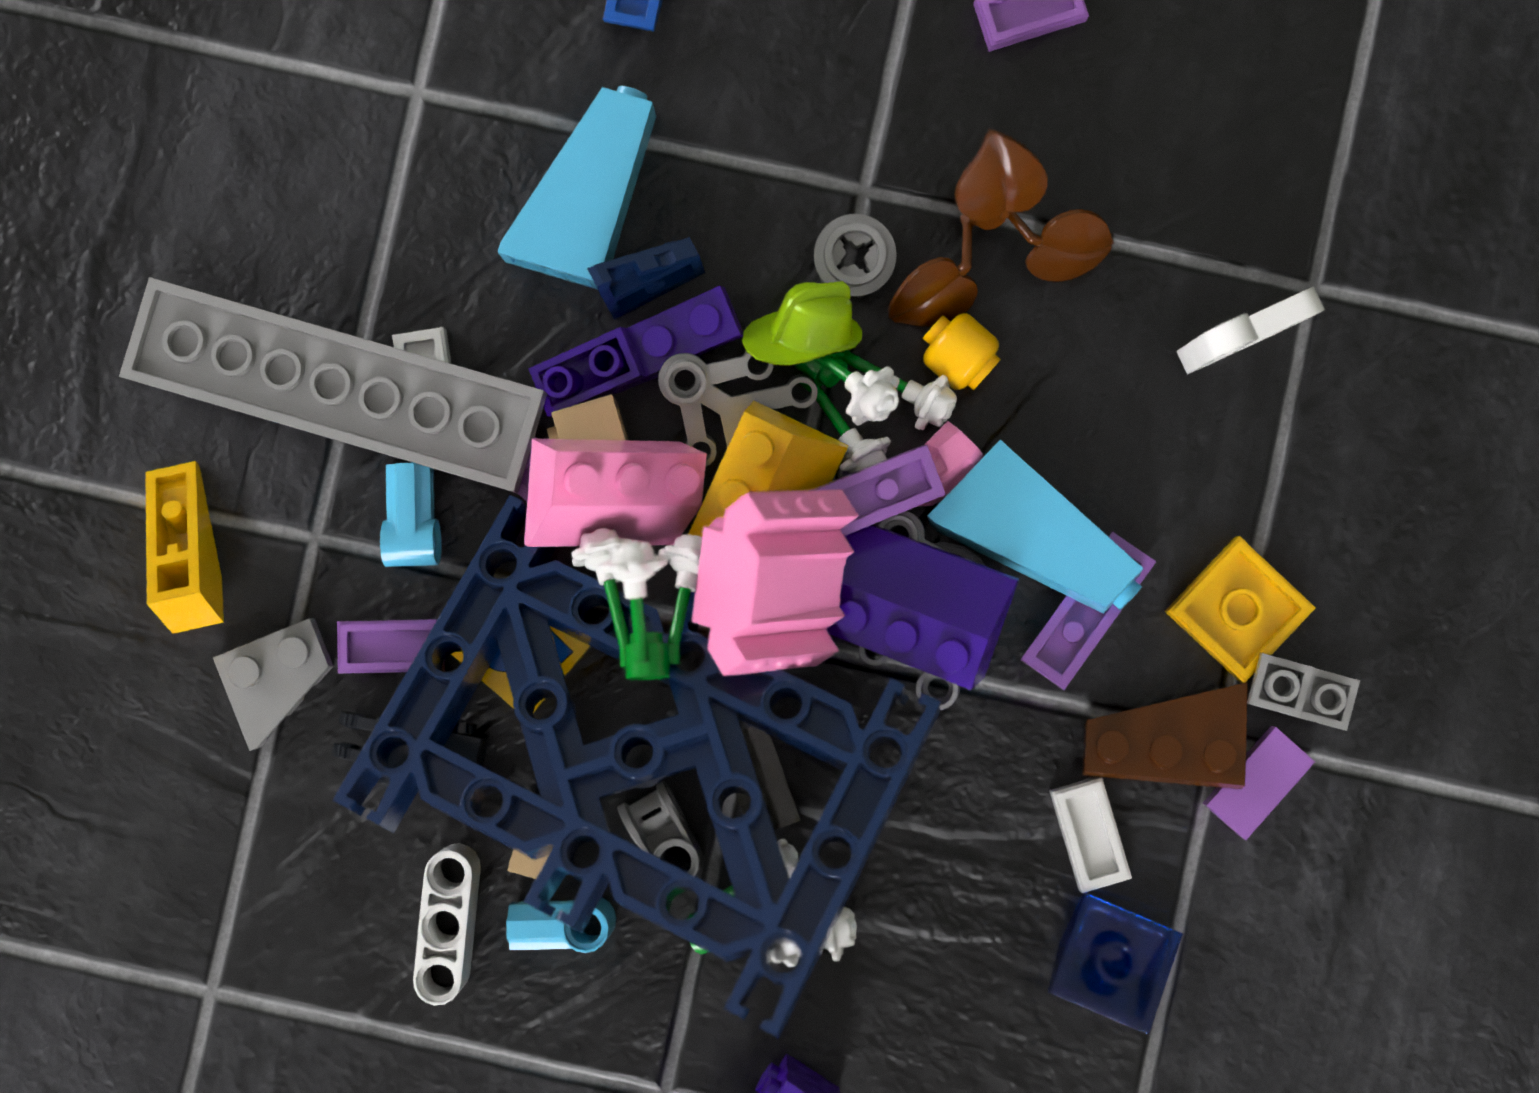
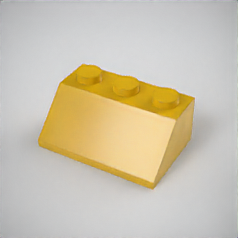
(769, 456)

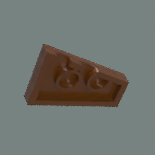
(1173, 741)

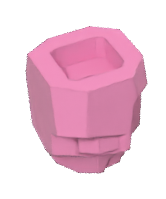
(953, 457)

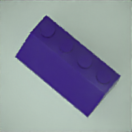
(922, 605)

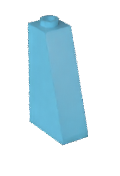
(586, 192)
(1034, 529)

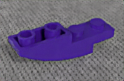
(637, 352)

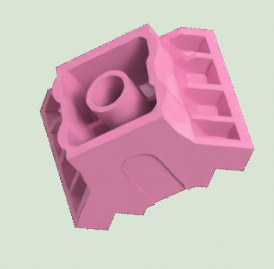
(773, 580)

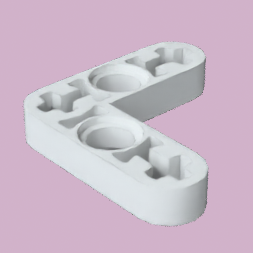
(1248, 330)

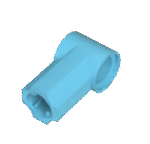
(411, 532)
(534, 930)

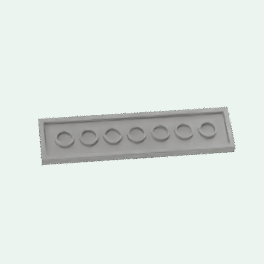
(333, 384)

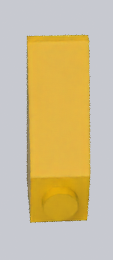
(181, 550)

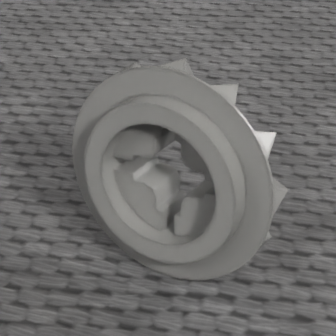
(857, 231)

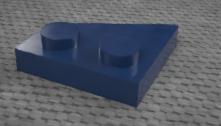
(645, 275)

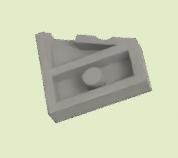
(272, 677)

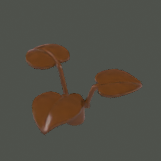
(994, 187)

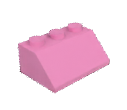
(623, 485)

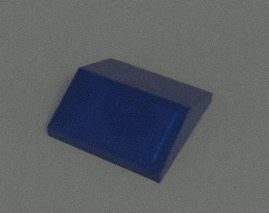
(1114, 963)

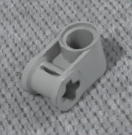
(663, 829)

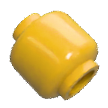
(961, 351)

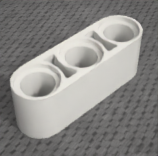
(434, 945)

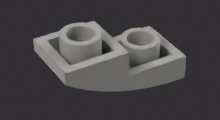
(1303, 691)

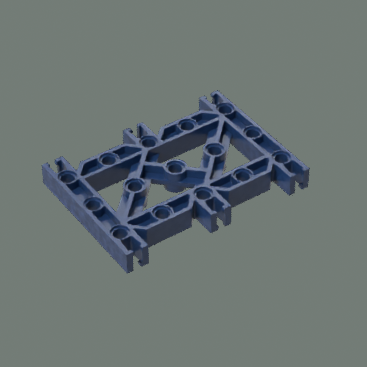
(573, 776)

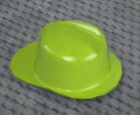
(808, 325)

